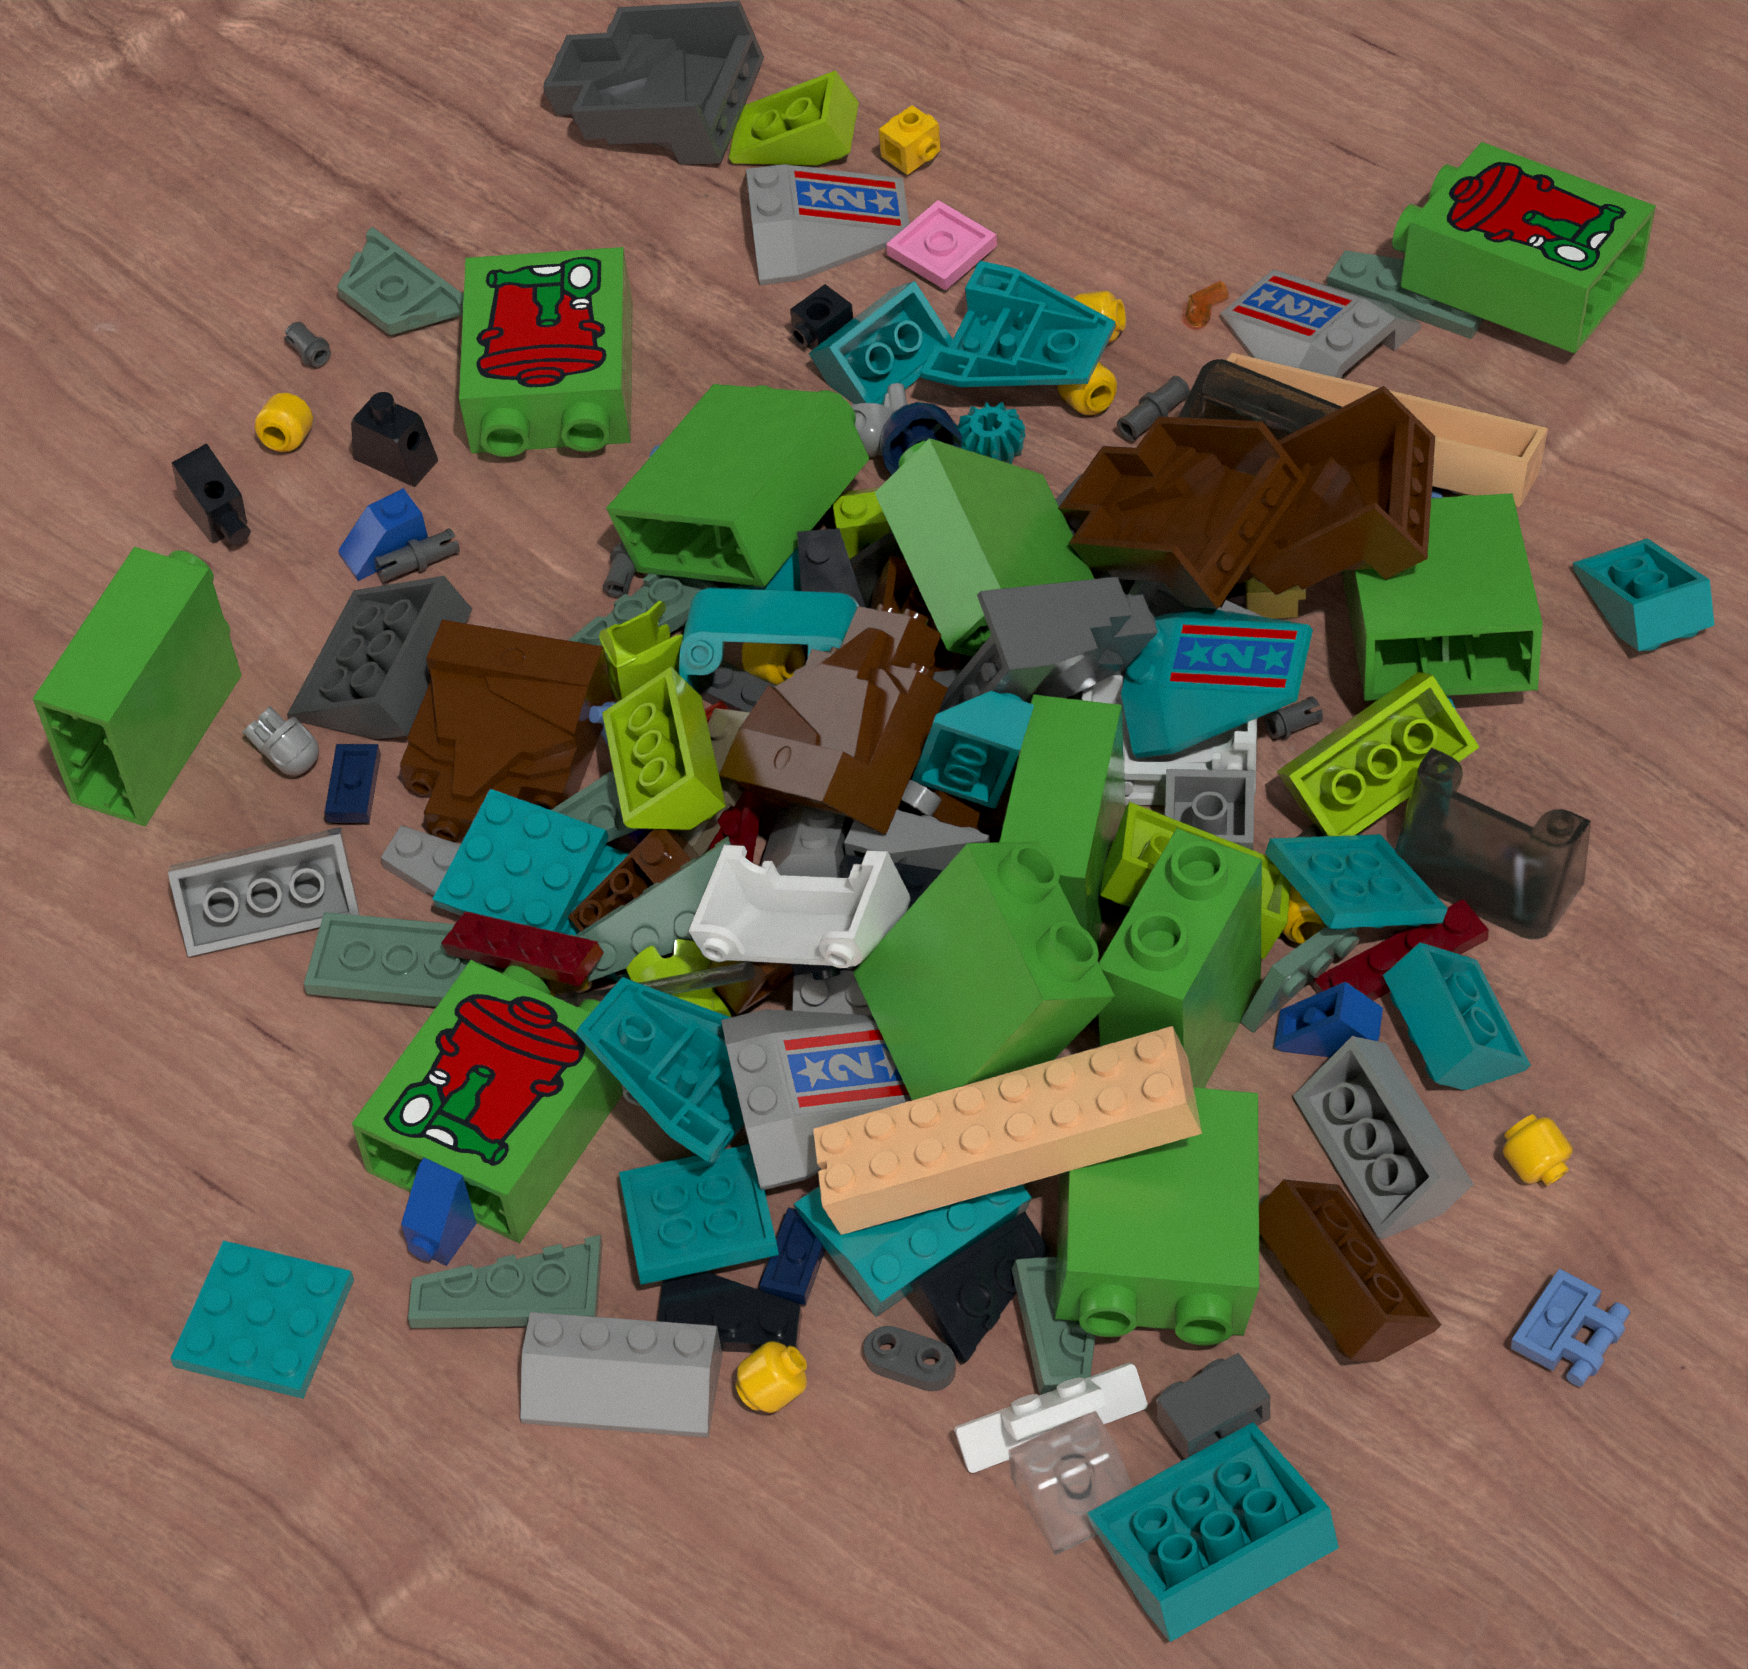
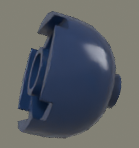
(913, 425)

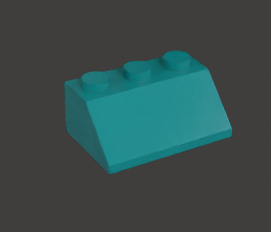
(881, 346)
(974, 747)
(1454, 1018)

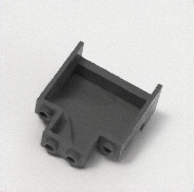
(660, 78)
(1052, 640)

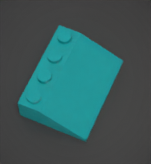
(894, 1254)
(1214, 1530)

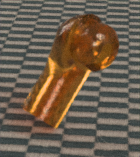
(1200, 303)

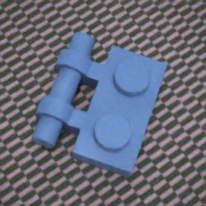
(1557, 1319)

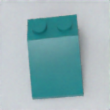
(1647, 594)

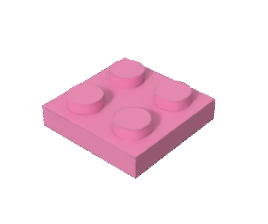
(941, 244)

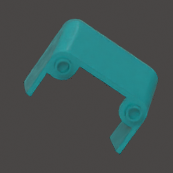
(759, 617)

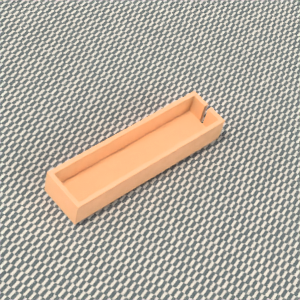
(1472, 448)
(1006, 1131)

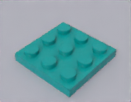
(521, 864)
(1355, 881)
(697, 1215)
(262, 1319)

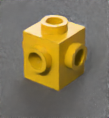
(909, 139)

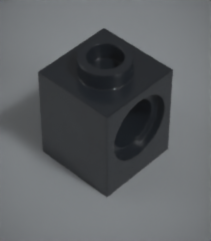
(819, 317)

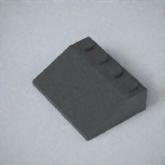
(375, 659)

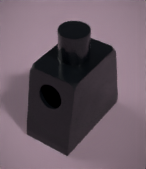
(392, 440)
(214, 508)

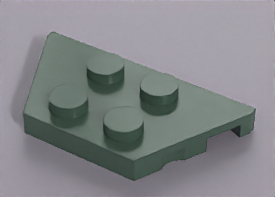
(396, 288)

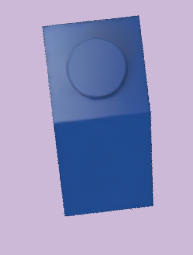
(381, 530)
(1328, 1021)
(437, 1213)

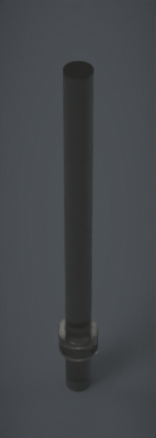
(677, 983)

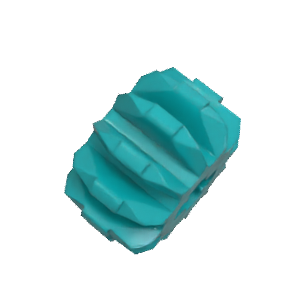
(993, 432)

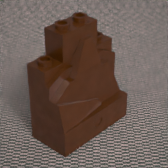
(1361, 497)
(1183, 505)
(502, 718)
(845, 722)

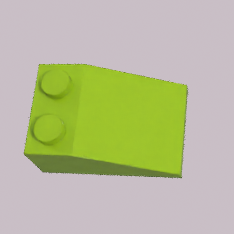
(797, 125)

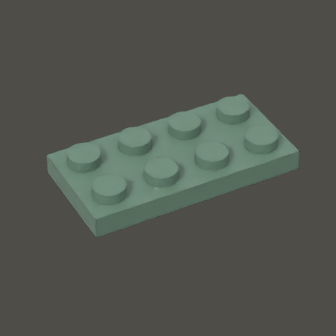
(382, 960)

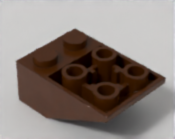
(650, 862)

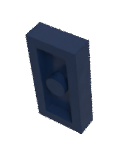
(352, 783)
(798, 1262)

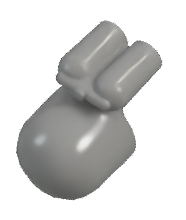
(872, 417)
(283, 742)

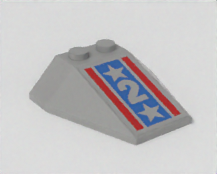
(820, 218)
(1313, 324)
(802, 1075)

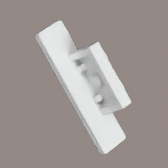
(1109, 1393)

